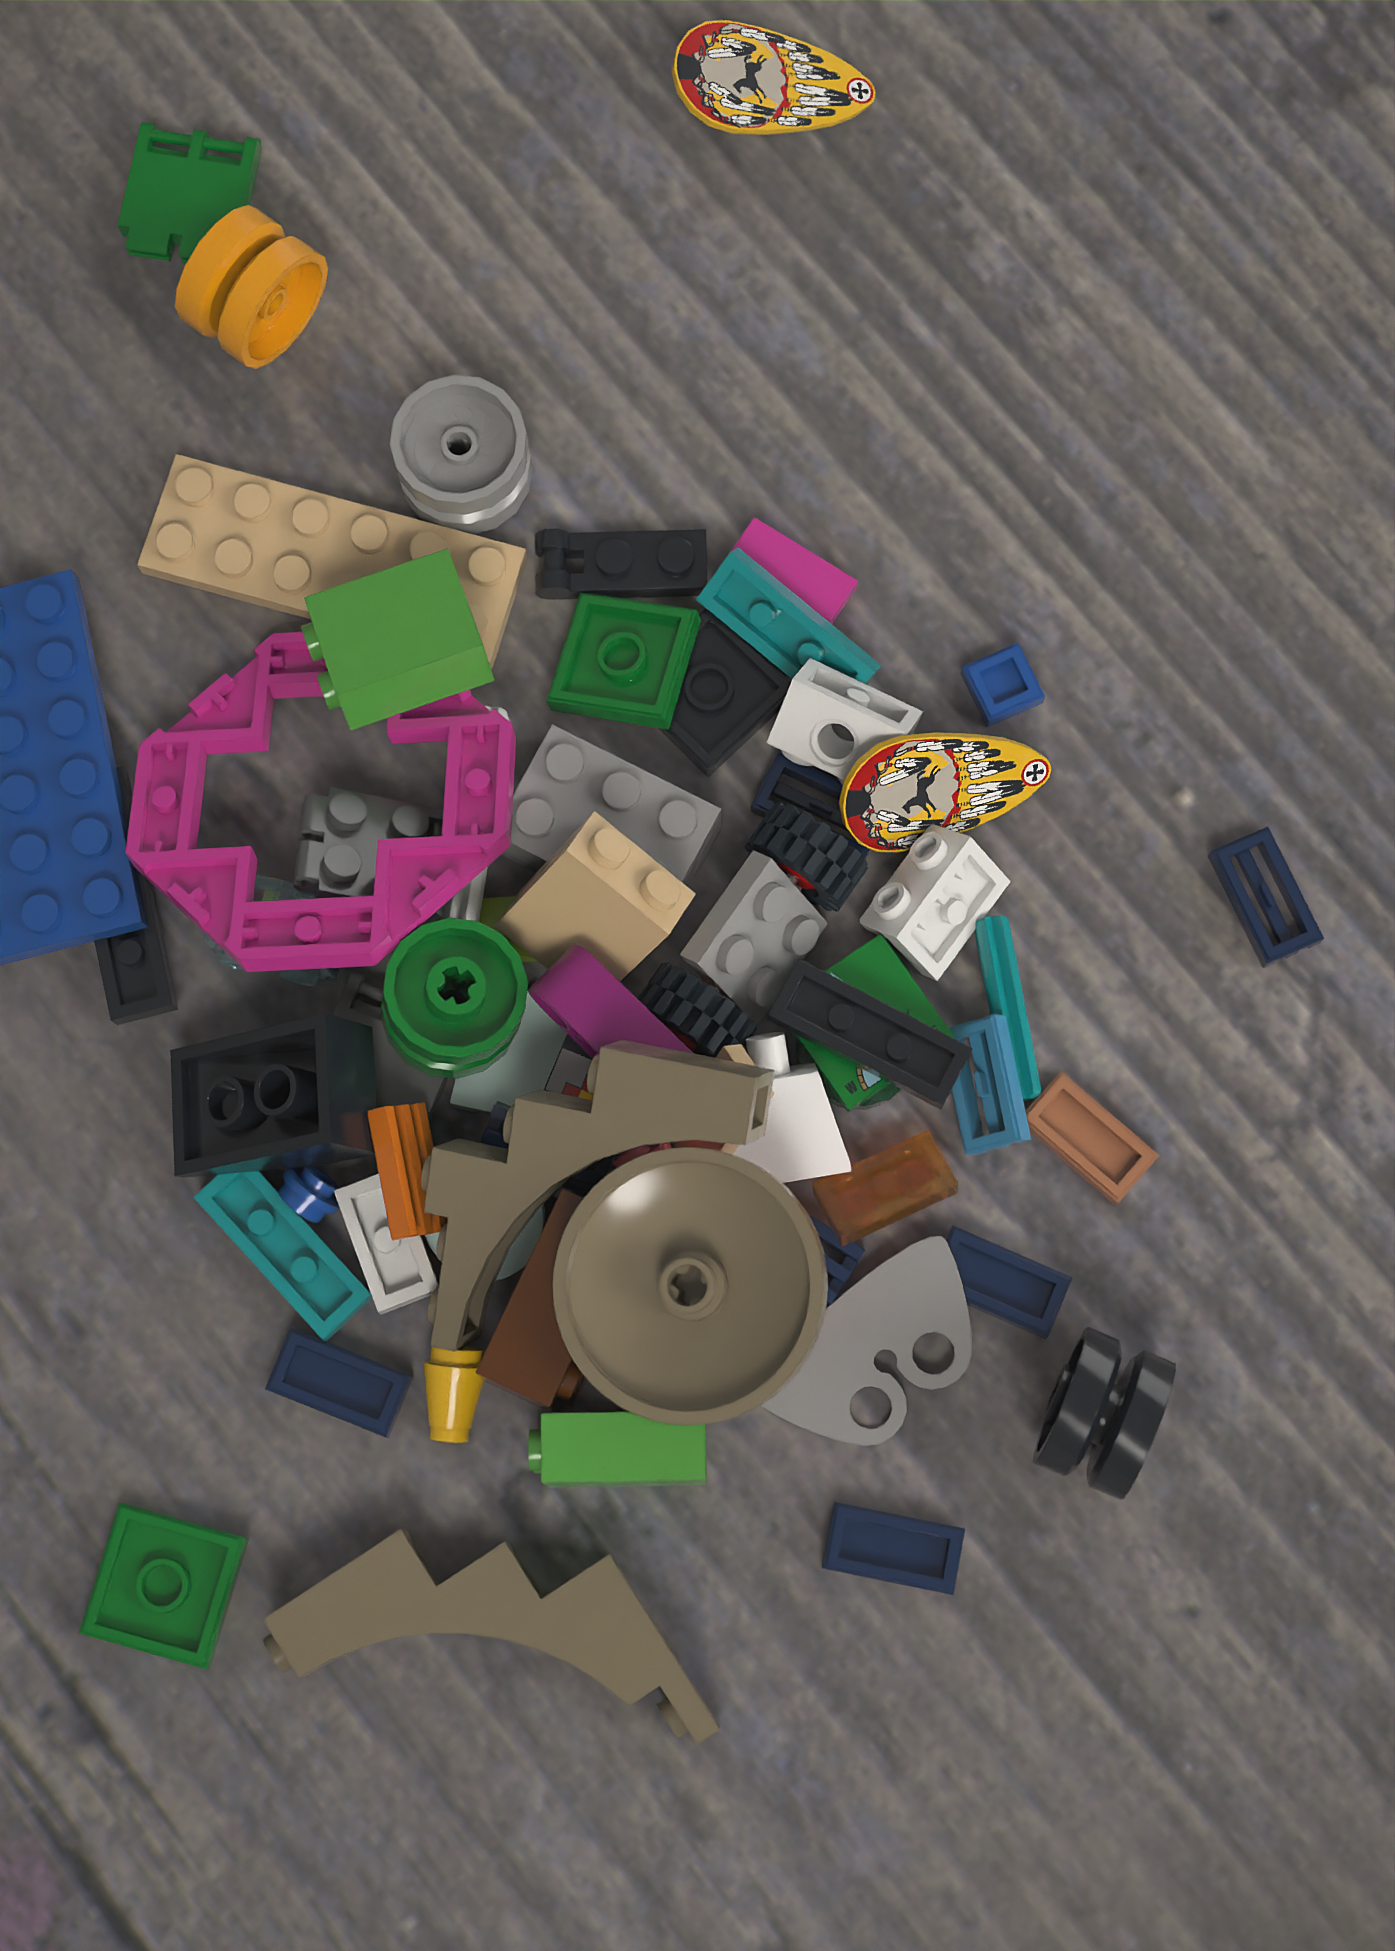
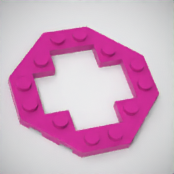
(411, 873)

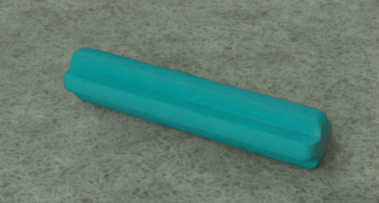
(1006, 995)

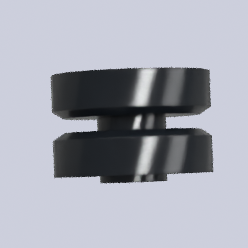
(1112, 1416)

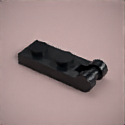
(622, 563)

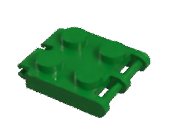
(182, 194)

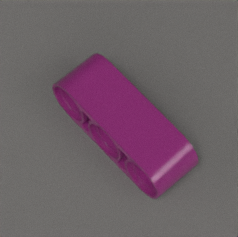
(596, 1006)

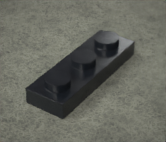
(869, 1034)

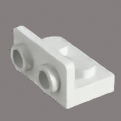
(935, 899)

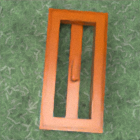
(401, 1147)

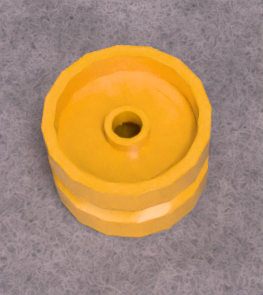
(251, 286)

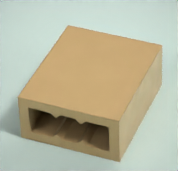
(596, 895)

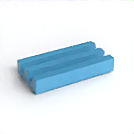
(995, 1083)

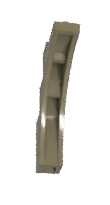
(493, 1191)

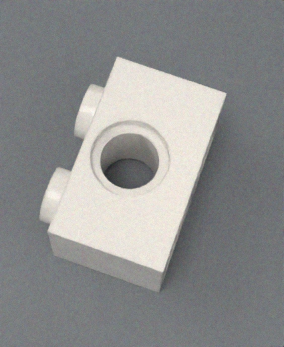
(827, 697)

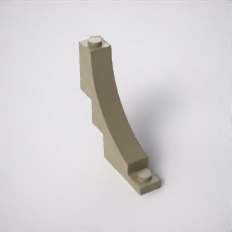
(585, 1622)

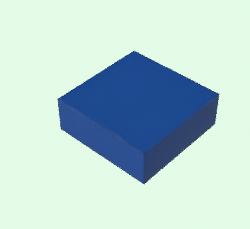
(1002, 685)

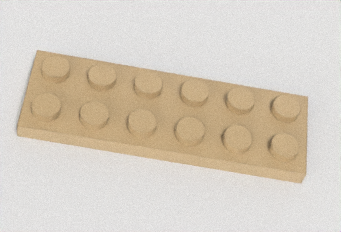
(289, 542)

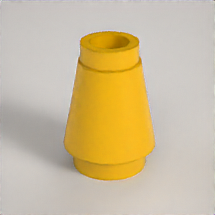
(452, 1392)

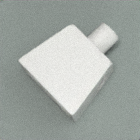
(800, 1125)

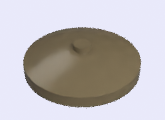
(690, 1286)

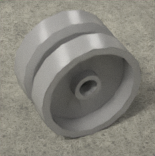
(462, 453)

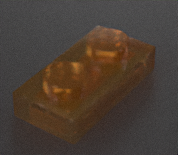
(885, 1188)

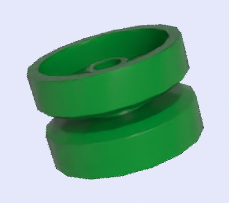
(461, 961)

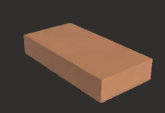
(1089, 1138)

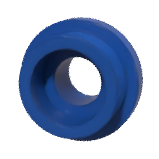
(309, 1192)

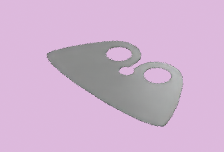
(888, 1311)

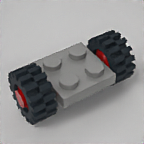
(755, 932)

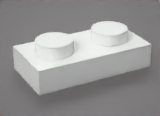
(394, 1269)

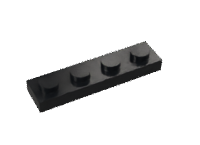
(136, 963)

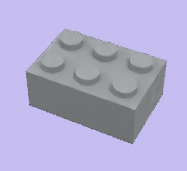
(577, 778)

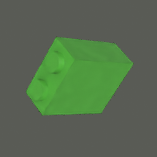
(395, 640)
(616, 1451)

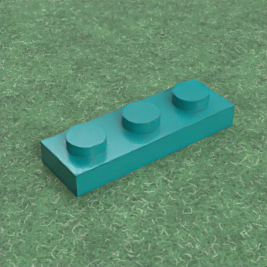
(780, 621)
(285, 1250)

